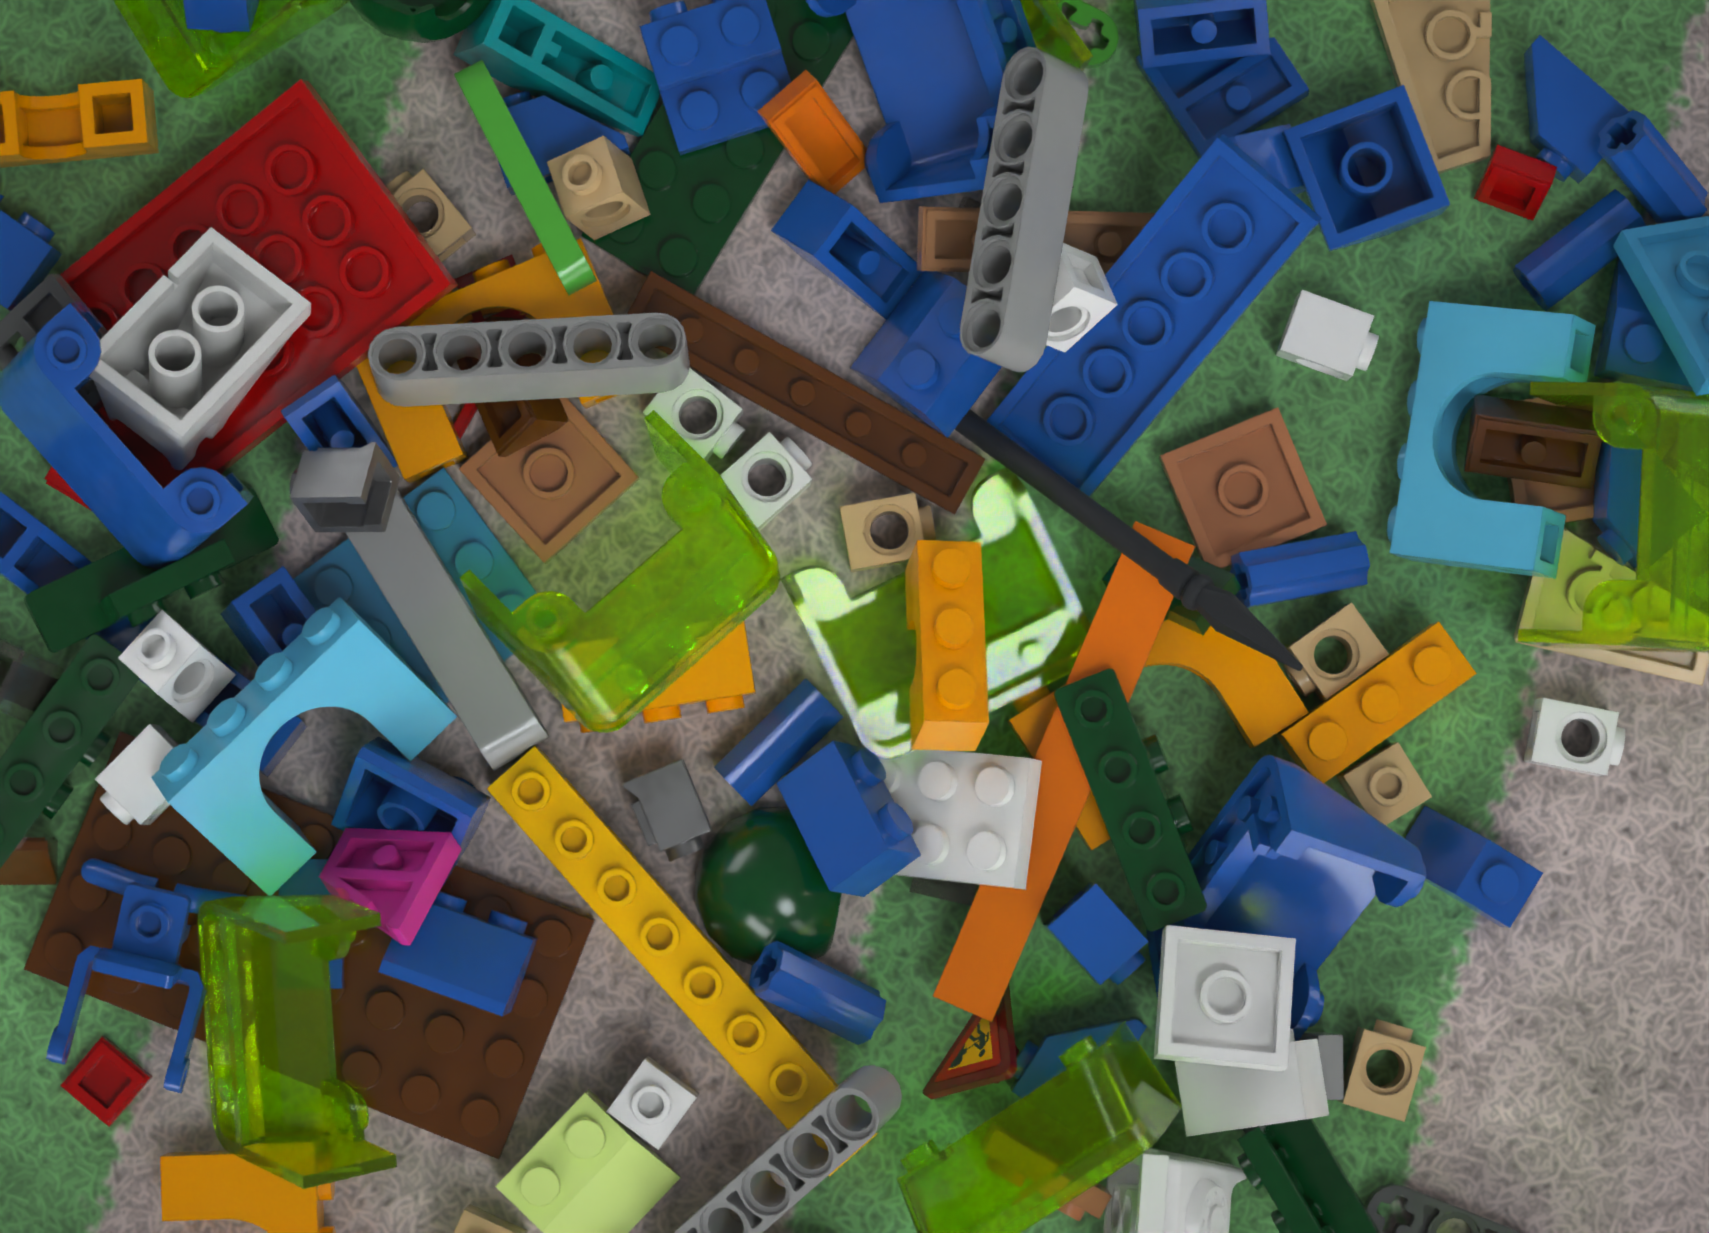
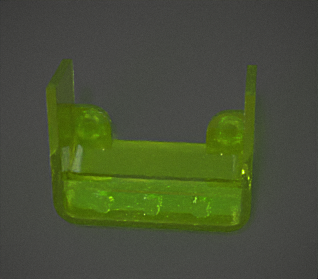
(1670, 597)
(658, 617)
(274, 1036)
(1044, 1146)

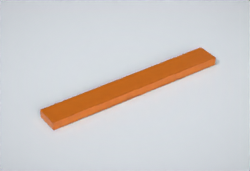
(1002, 916)

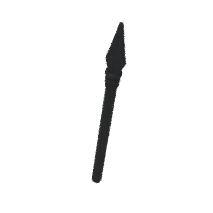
(1185, 583)

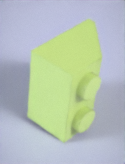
(588, 1174)

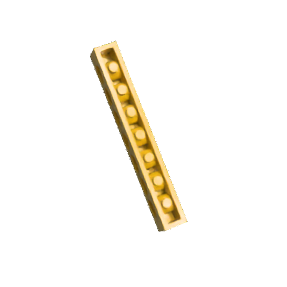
(663, 938)

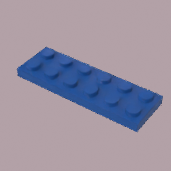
(1176, 300)

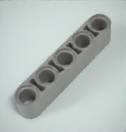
(1024, 210)
(504, 342)
(449, 637)
(798, 1157)

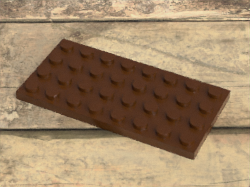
(393, 1041)

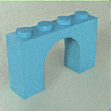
(1463, 356)
(328, 665)

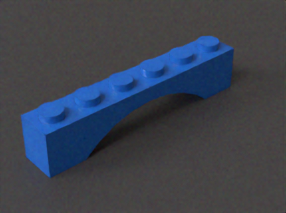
(37, 556)

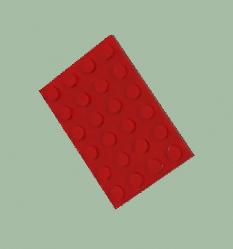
(311, 214)

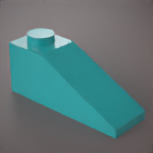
(555, 59)

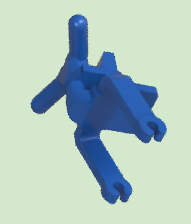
(143, 950)

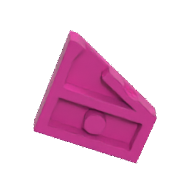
(391, 874)

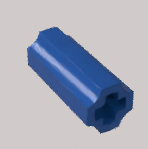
(1651, 169)
(1577, 250)
(1300, 569)
(778, 742)
(817, 993)

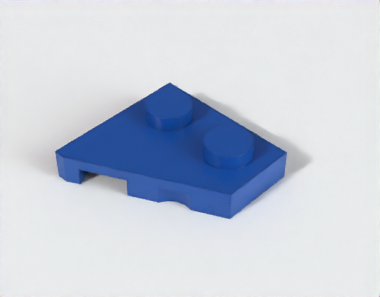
(1226, 94)

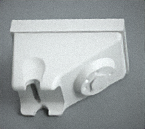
(195, 346)
(1171, 1194)

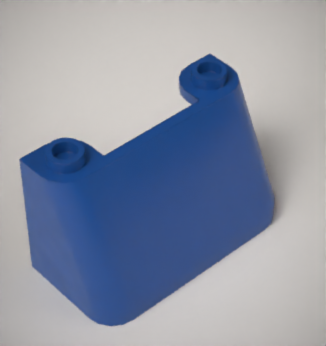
(936, 85)
(44, 403)
(1298, 866)

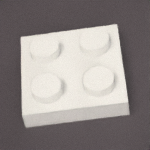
(1224, 998)

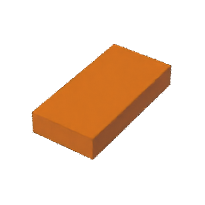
(815, 133)

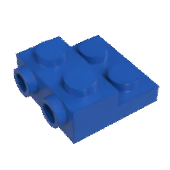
(714, 68)

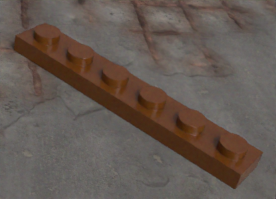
(814, 398)

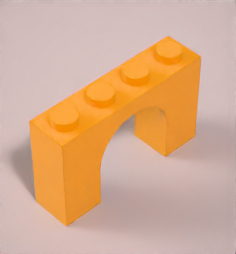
(425, 436)
(1242, 678)
(228, 1187)

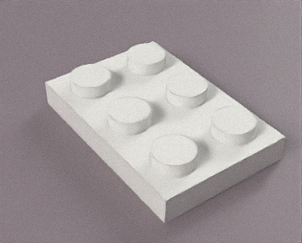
(967, 814)

